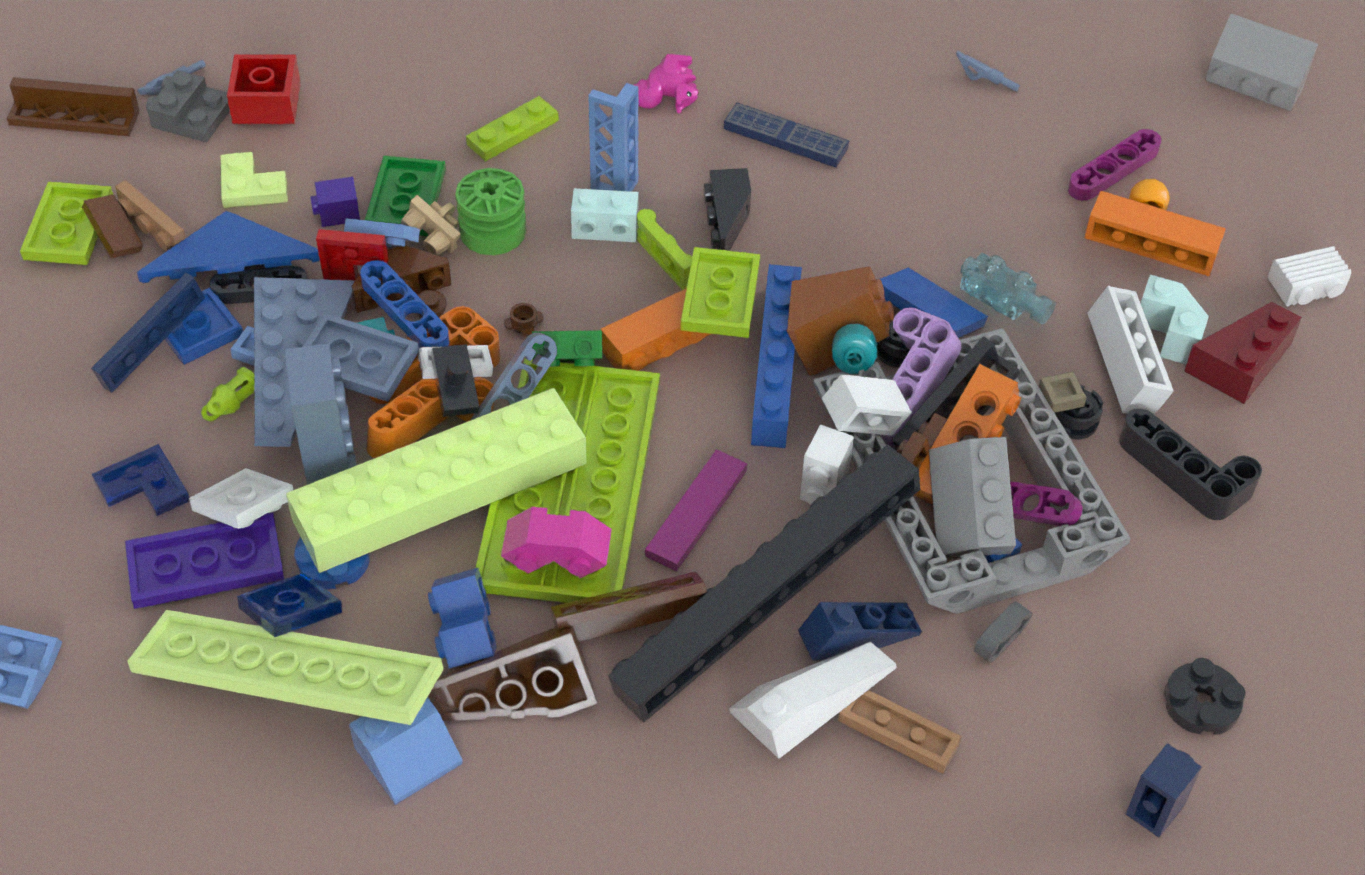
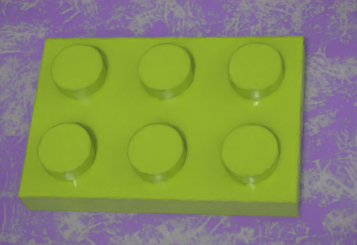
(60, 226)
(720, 292)

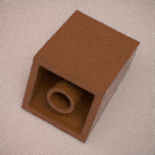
(829, 302)

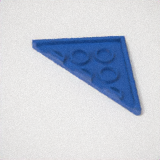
(228, 246)

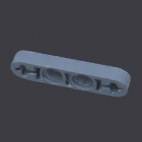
(503, 387)

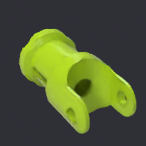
(226, 399)

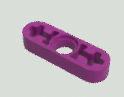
(1043, 512)

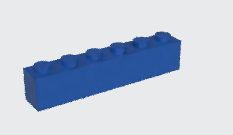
(775, 361)

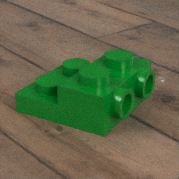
(580, 346)

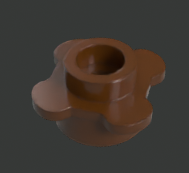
(523, 318)

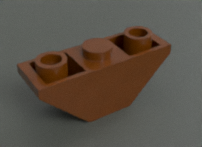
(415, 267)

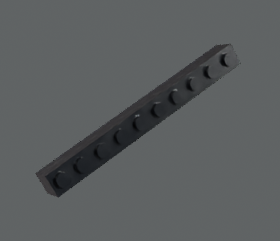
(764, 582)

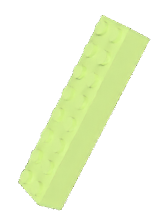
(436, 479)

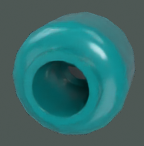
(854, 348)

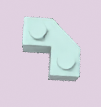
(1175, 312)

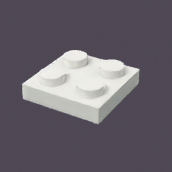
(241, 498)

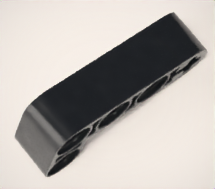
(1186, 470)

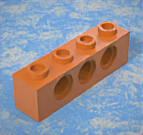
(983, 389)

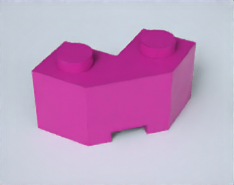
(572, 541)

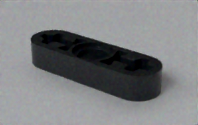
(234, 280)

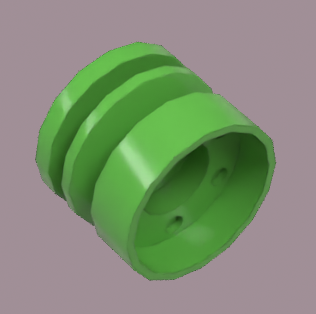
(491, 211)

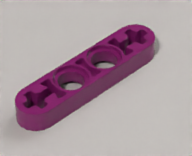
(1109, 160)

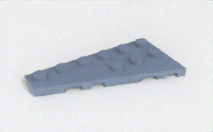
(284, 319)

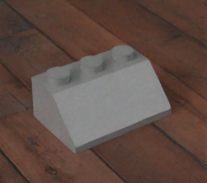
(1261, 62)
(972, 497)

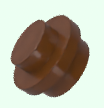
(434, 300)

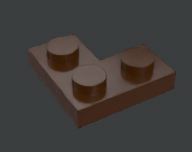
(921, 442)

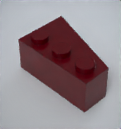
(1244, 351)

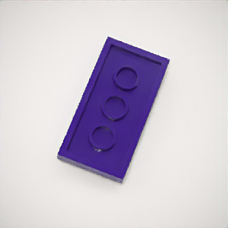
(202, 561)

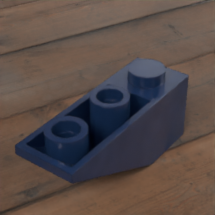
(846, 625)

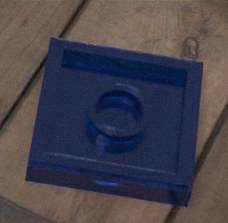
(289, 604)

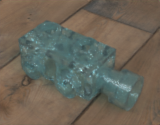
(1004, 289)

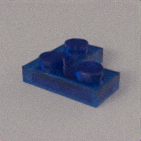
(145, 473)

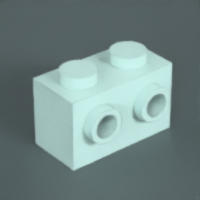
(604, 215)

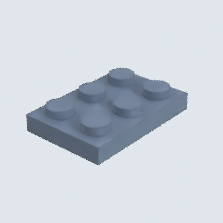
(369, 358)

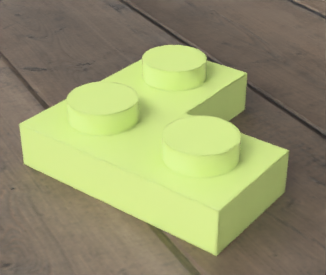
(246, 188)

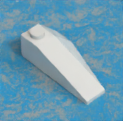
(802, 701)

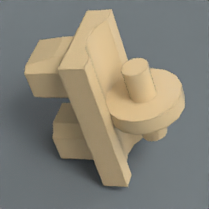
(436, 222)

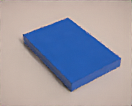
(913, 290)

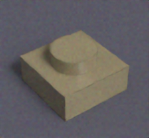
(1062, 392)

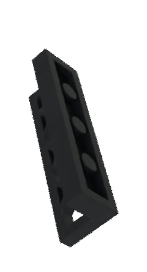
(950, 390)

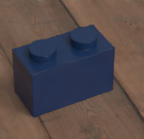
(1163, 789)

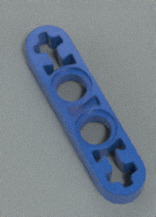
(408, 304)

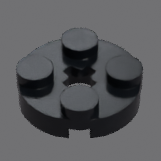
(1206, 678)

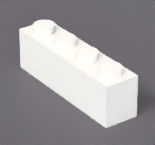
(1129, 351)

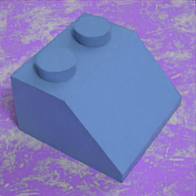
(406, 755)

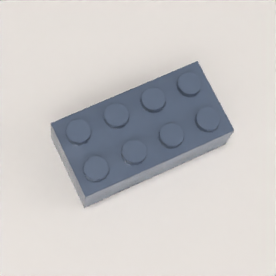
(319, 411)

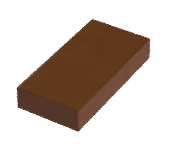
(112, 226)

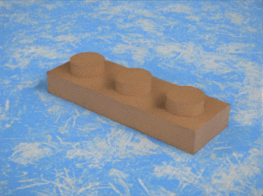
(148, 216)
(901, 730)

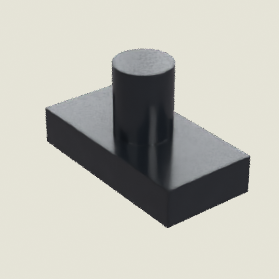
(454, 380)

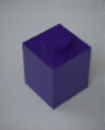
(335, 201)

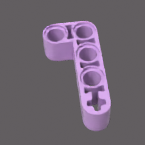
(923, 353)

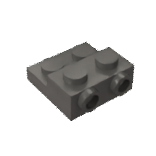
(187, 107)

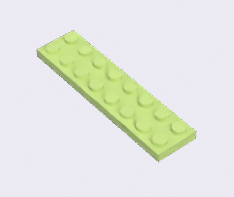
(287, 667)

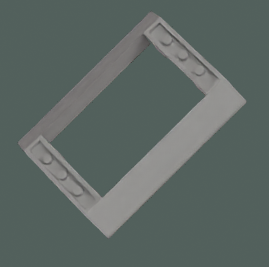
(1052, 462)

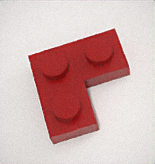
(343, 251)

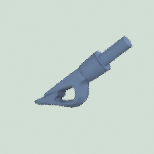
(984, 71)
(154, 86)

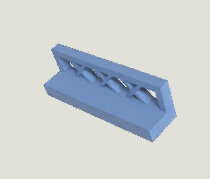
(623, 146)

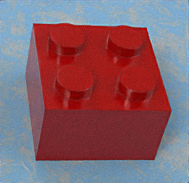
(263, 89)

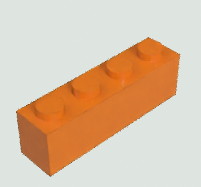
(1154, 233)
(648, 334)

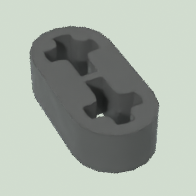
(1003, 631)

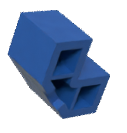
(464, 617)

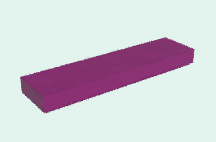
(695, 510)

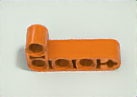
(464, 328)
(412, 416)

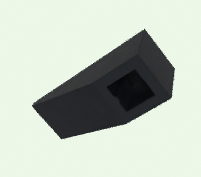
(730, 205)

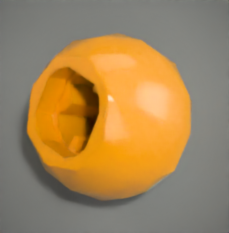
(1151, 193)

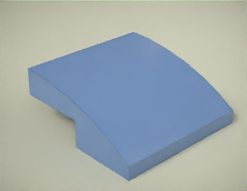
(24, 664)

